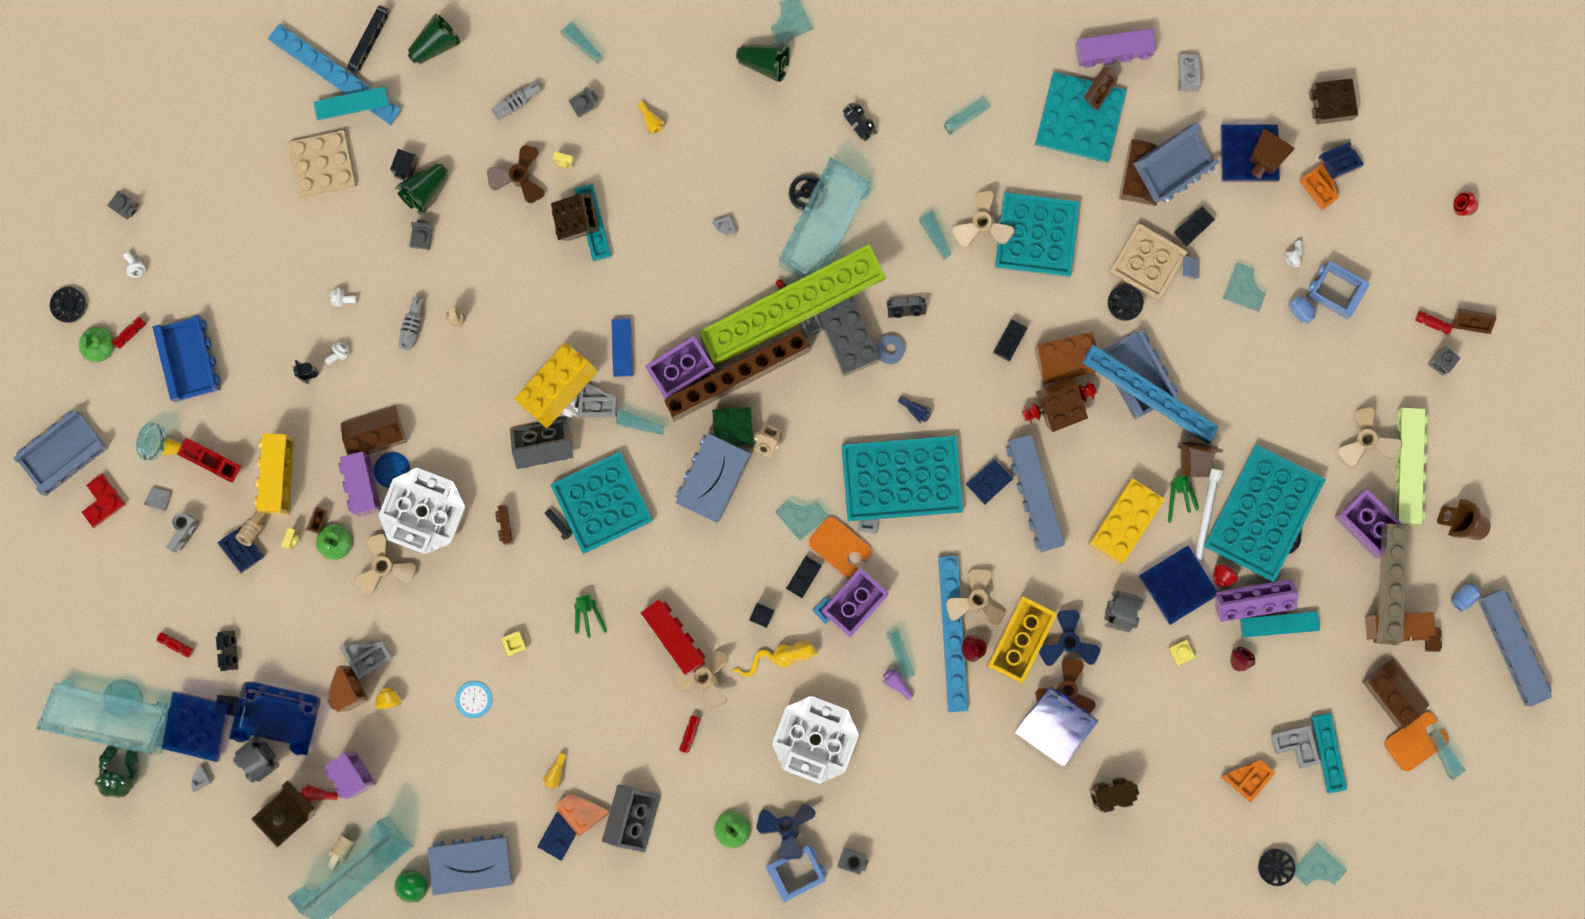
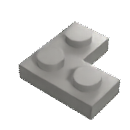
(1299, 740)

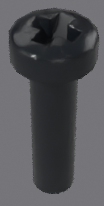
(566, 533)

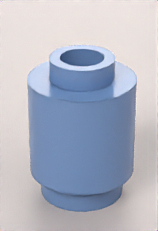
(1302, 309)
(1466, 597)

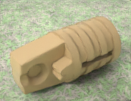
(455, 316)
(251, 529)
(340, 850)

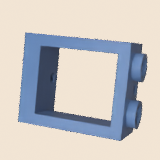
(1360, 284)
(785, 896)

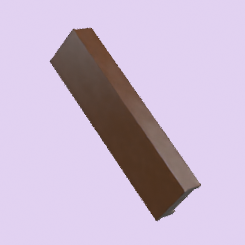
(737, 375)

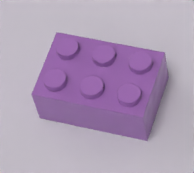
(680, 368)
(359, 484)
(1365, 519)
(854, 602)
(349, 775)

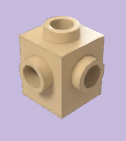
(767, 440)

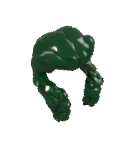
(112, 783)

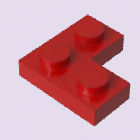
(107, 501)

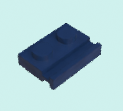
(1341, 161)
(989, 481)
(241, 556)
(557, 837)

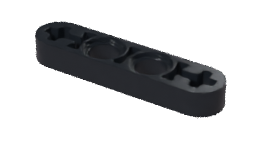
(368, 39)

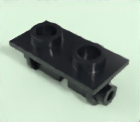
(865, 126)
(915, 307)
(305, 371)
(227, 642)

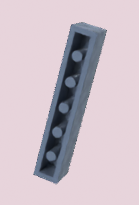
(1035, 493)
(1515, 647)

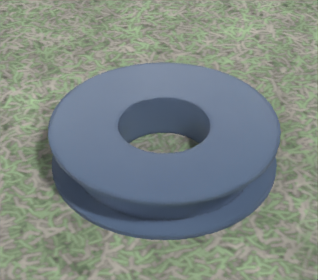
(896, 342)

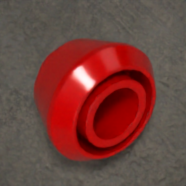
(1465, 204)
(1224, 575)

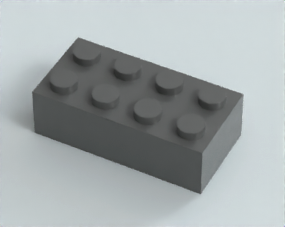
(848, 337)

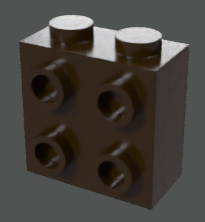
(1333, 101)
(574, 217)
(1120, 792)

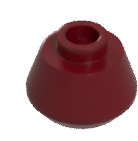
(973, 648)
(1242, 659)

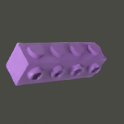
(1115, 47)
(1256, 600)

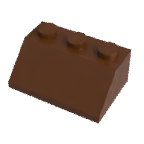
(1132, 185)
(373, 432)
(1396, 694)

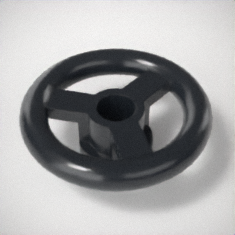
(809, 185)

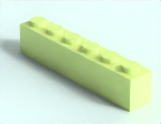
(1410, 466)

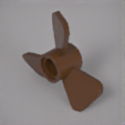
(499, 178)
(1071, 670)

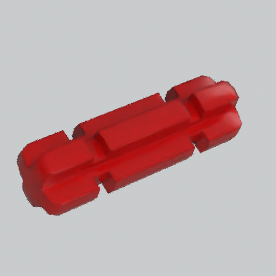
(1434, 322)
(128, 332)
(174, 644)
(689, 734)

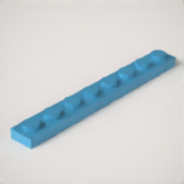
(327, 69)
(1150, 394)
(952, 636)

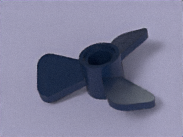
(1068, 621)
(768, 823)

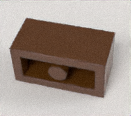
(316, 520)
(1434, 643)

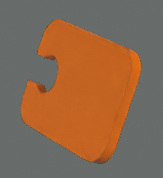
(835, 543)
(1412, 745)

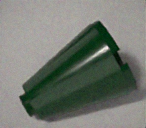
(433, 40)
(765, 59)
(422, 187)

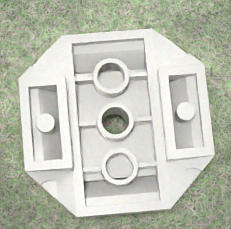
(401, 507)
(815, 761)

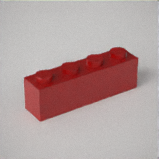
(673, 638)

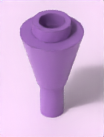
(894, 680)

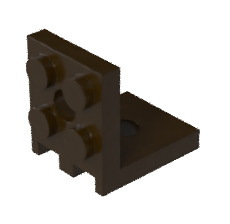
(288, 804)

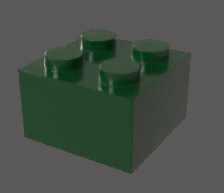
(734, 426)

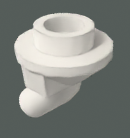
(1294, 258)
(135, 268)
(337, 298)
(339, 353)
(571, 409)

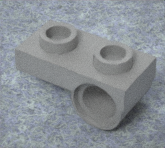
(1188, 72)
(178, 540)

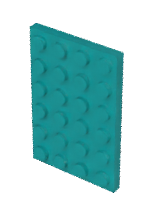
(902, 478)
(1264, 513)

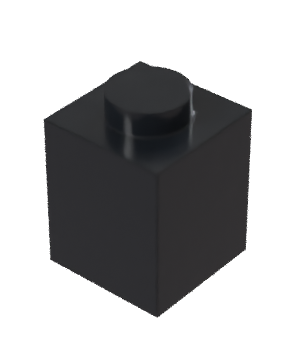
(403, 164)
(761, 615)

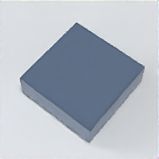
(1191, 267)

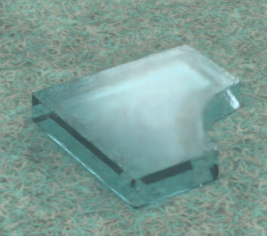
(792, 21)
(1242, 288)
(800, 518)
(1319, 866)

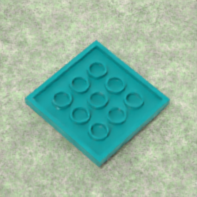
(1072, 124)
(1041, 237)
(601, 503)

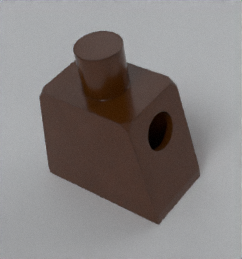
(1268, 153)

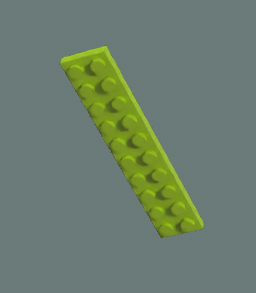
(792, 304)

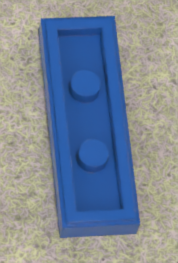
(621, 347)

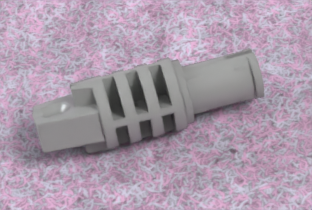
(514, 101)
(411, 325)

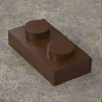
(1100, 88)
(1474, 321)
(503, 517)

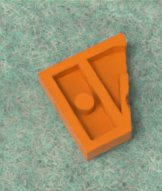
(1320, 187)
(1249, 779)
(580, 813)

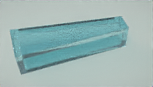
(577, 38)
(966, 115)
(934, 232)
(633, 421)
(900, 653)
(1448, 758)

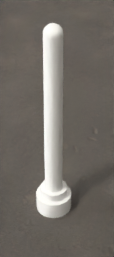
(1215, 476)

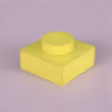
(563, 160)
(290, 539)
(513, 643)
(1181, 652)

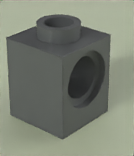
(1444, 360)
(843, 861)

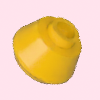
(387, 699)

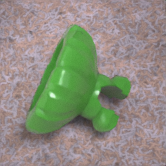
(101, 347)
(341, 542)
(735, 821)

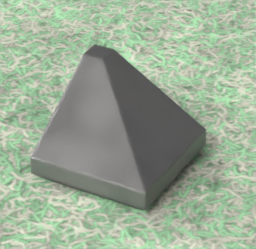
(158, 498)

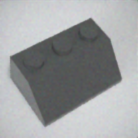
(540, 445)
(631, 818)

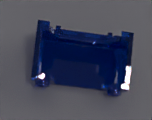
(275, 715)

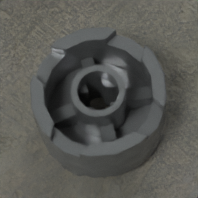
(1123, 611)
(256, 760)

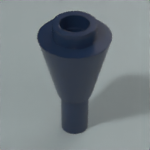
(919, 412)

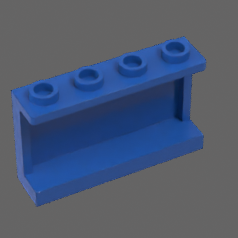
(187, 359)

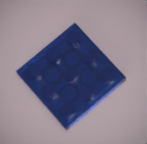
(1236, 148)
(1178, 585)
(195, 726)
(1057, 726)

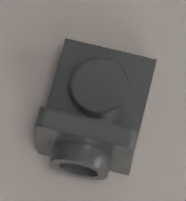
(584, 102)
(123, 205)
(421, 235)

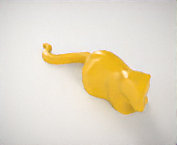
(783, 656)

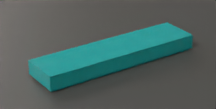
(351, 103)
(597, 241)
(1279, 624)
(1328, 753)

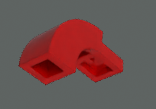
(209, 460)

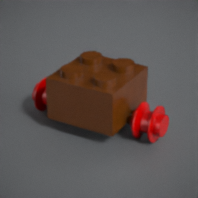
(1061, 404)

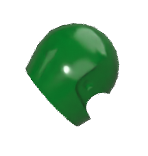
(411, 886)

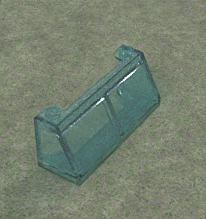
(824, 219)
(104, 718)
(387, 848)

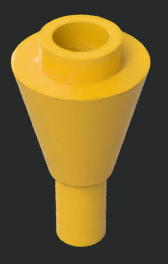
(652, 122)
(170, 447)
(553, 776)

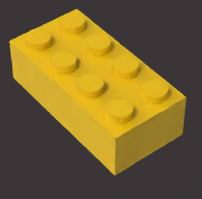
(556, 385)
(275, 474)
(1126, 521)
(1021, 640)

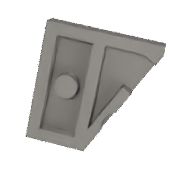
(596, 403)
(366, 657)

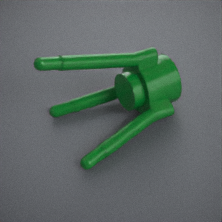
(1183, 486)
(584, 604)

